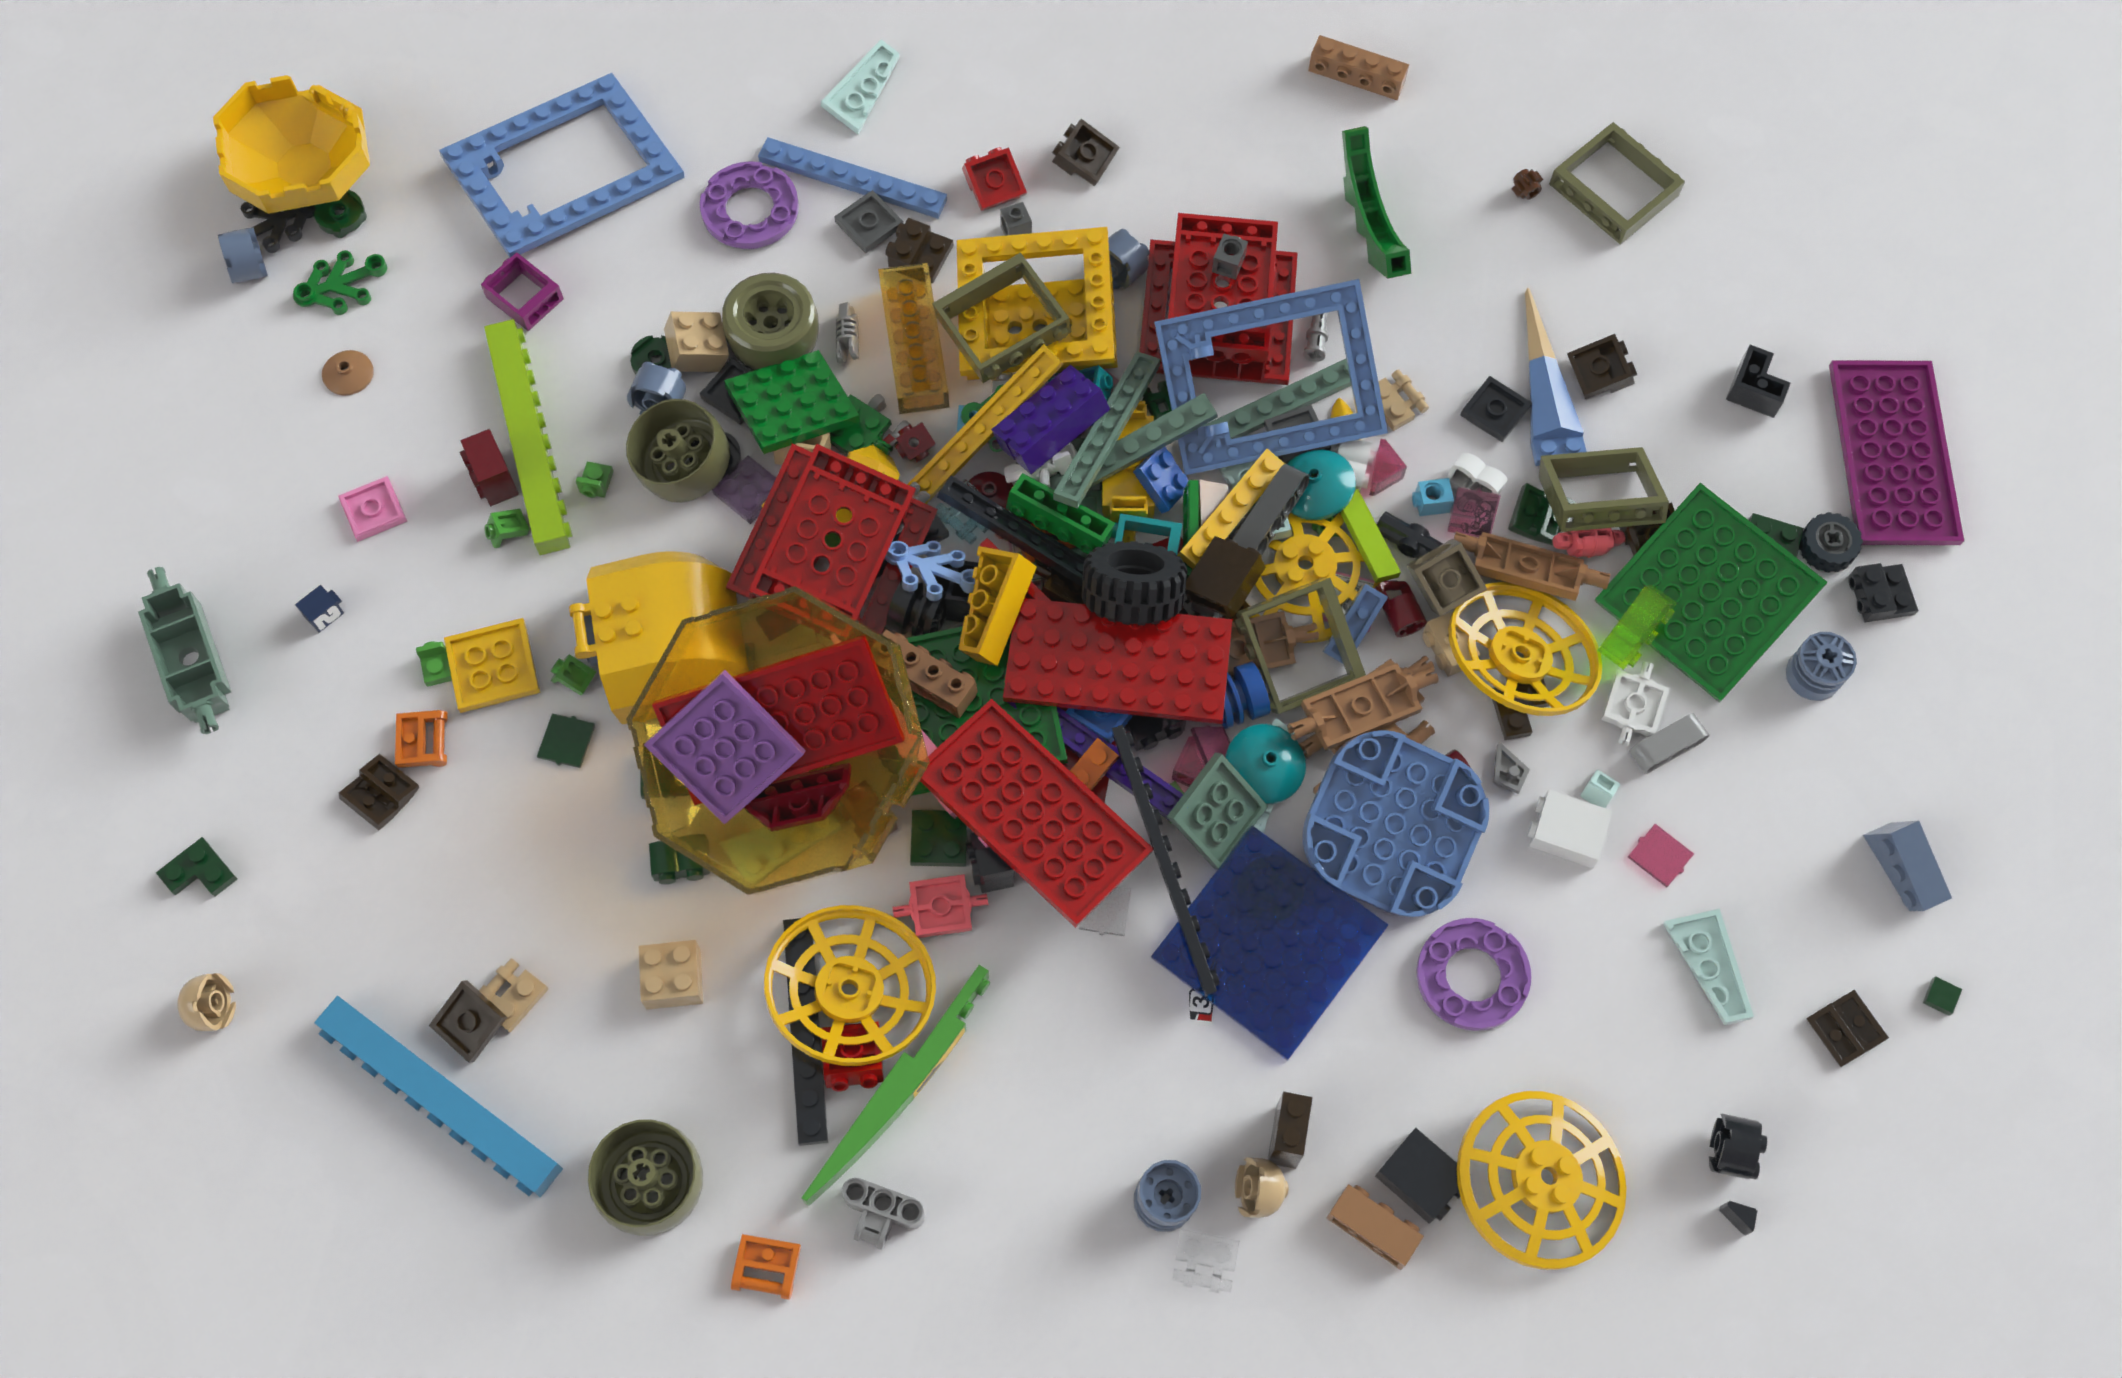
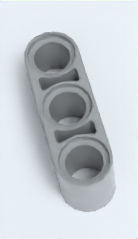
(1669, 743)

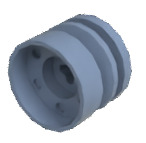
(1821, 666)
(1172, 1179)

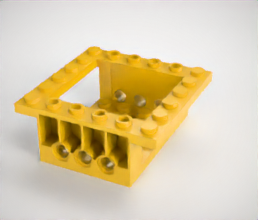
(1085, 301)

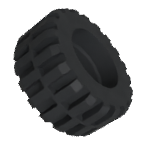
(1134, 583)

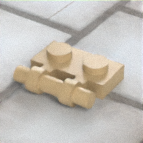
(1397, 410)
(519, 997)

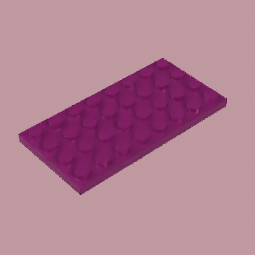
(1895, 452)

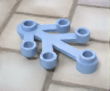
(903, 556)

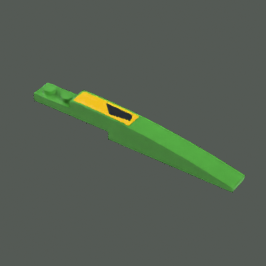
(900, 1087)

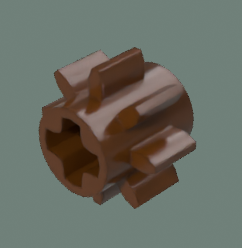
(1527, 184)

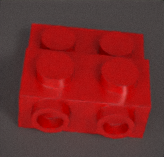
(994, 178)
(842, 1077)

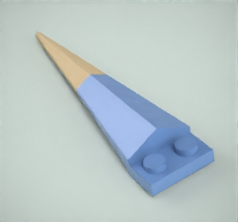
(1552, 414)

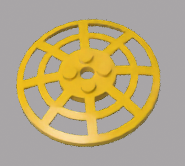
(1324, 565)
(1536, 652)
(854, 971)
(1530, 1187)

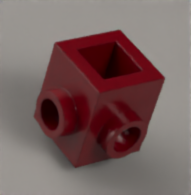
(919, 433)

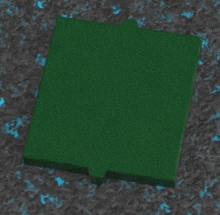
(566, 740)

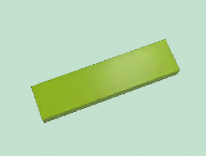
(1369, 540)

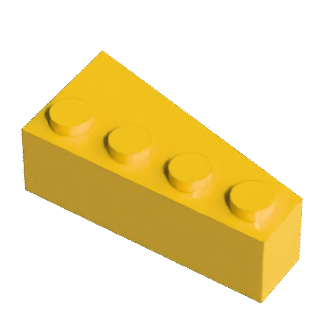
(994, 603)

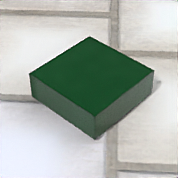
(1942, 996)

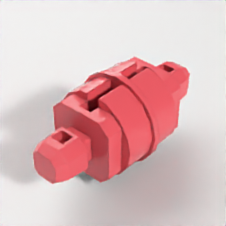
(1588, 542)

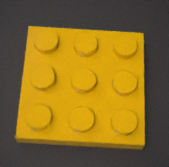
(491, 665)

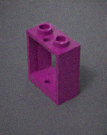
(537, 306)

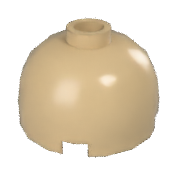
(206, 1002)
(1260, 1187)

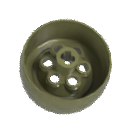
(769, 339)
(665, 437)
(617, 1153)

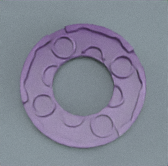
(742, 176)
(1501, 946)

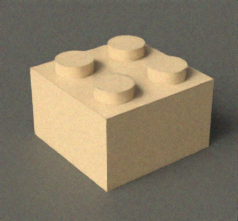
(696, 341)
(670, 974)

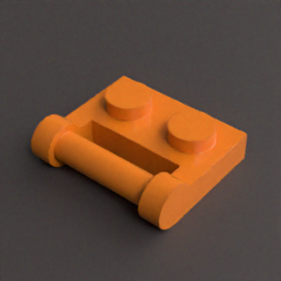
(411, 739)
(767, 1256)

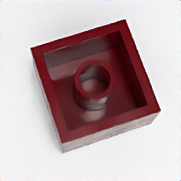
(487, 468)

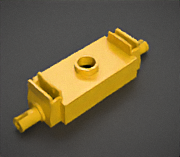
(1124, 487)

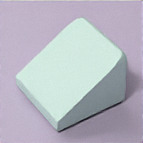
(1600, 789)

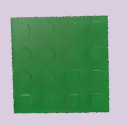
(791, 402)

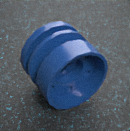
(1245, 694)

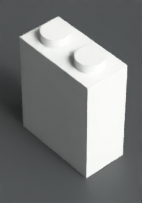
(1569, 828)

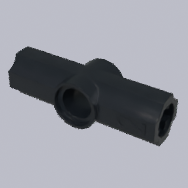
(1411, 539)

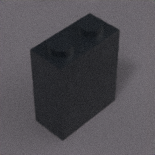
(1421, 1176)

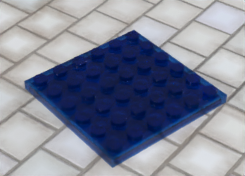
(1275, 940)

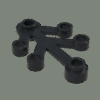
(277, 222)

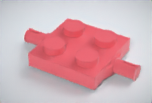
(940, 906)

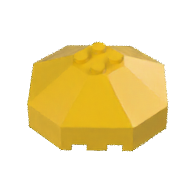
(289, 145)

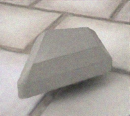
(1509, 770)

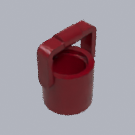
(1403, 610)

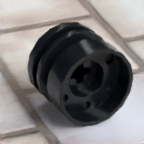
(916, 610)

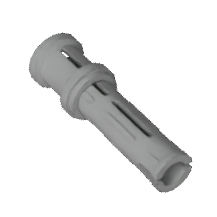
(1316, 338)

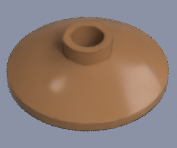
(351, 380)

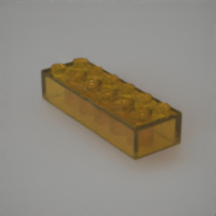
(913, 338)

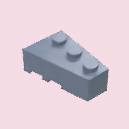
(1909, 864)

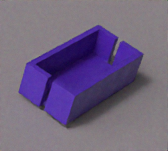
(1050, 419)

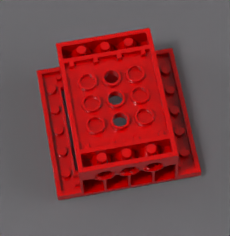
(1244, 355)
(804, 511)

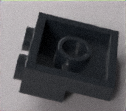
(1882, 592)

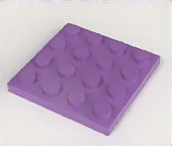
(724, 747)

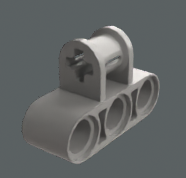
(878, 1220)

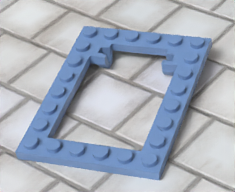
(519, 234)
(1190, 338)

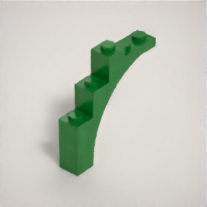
(1361, 190)

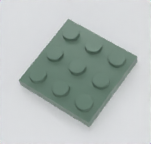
(1217, 810)

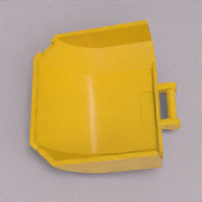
(637, 612)

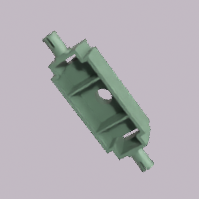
(175, 628)

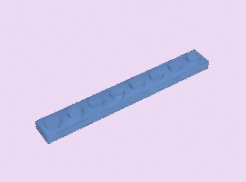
(852, 177)

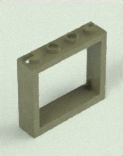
(1597, 208)
(986, 286)
(1603, 513)
(1337, 625)

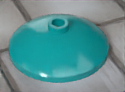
(1328, 491)
(1269, 780)

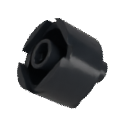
(1737, 1146)

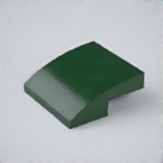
(1534, 516)

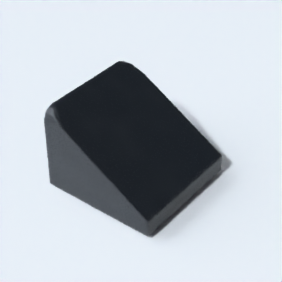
(1740, 1216)

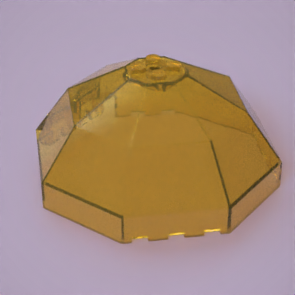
(743, 848)

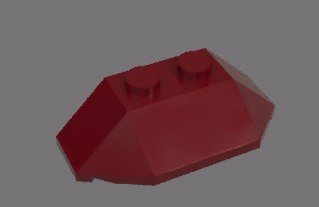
(801, 798)

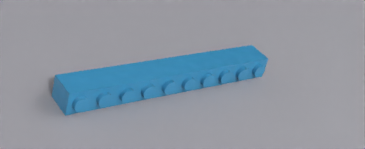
(438, 1096)

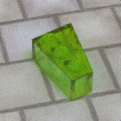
(1638, 627)

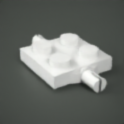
(1635, 703)

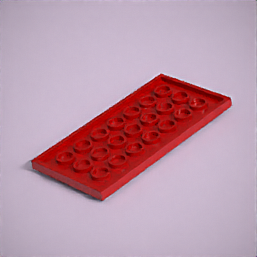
(1087, 663)
(823, 699)
(1034, 812)

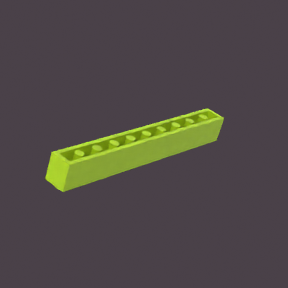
(527, 437)

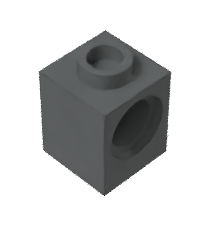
(1015, 220)
(1227, 264)

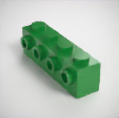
(1070, 524)

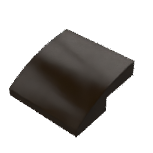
(379, 792)
(1847, 1028)

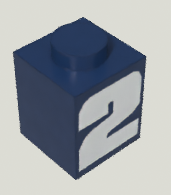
(320, 608)

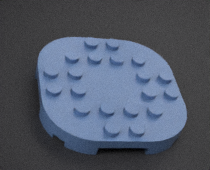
(1395, 823)

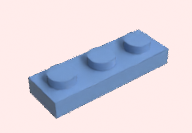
(1359, 617)

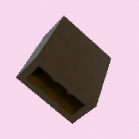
(1224, 576)
(1290, 1129)

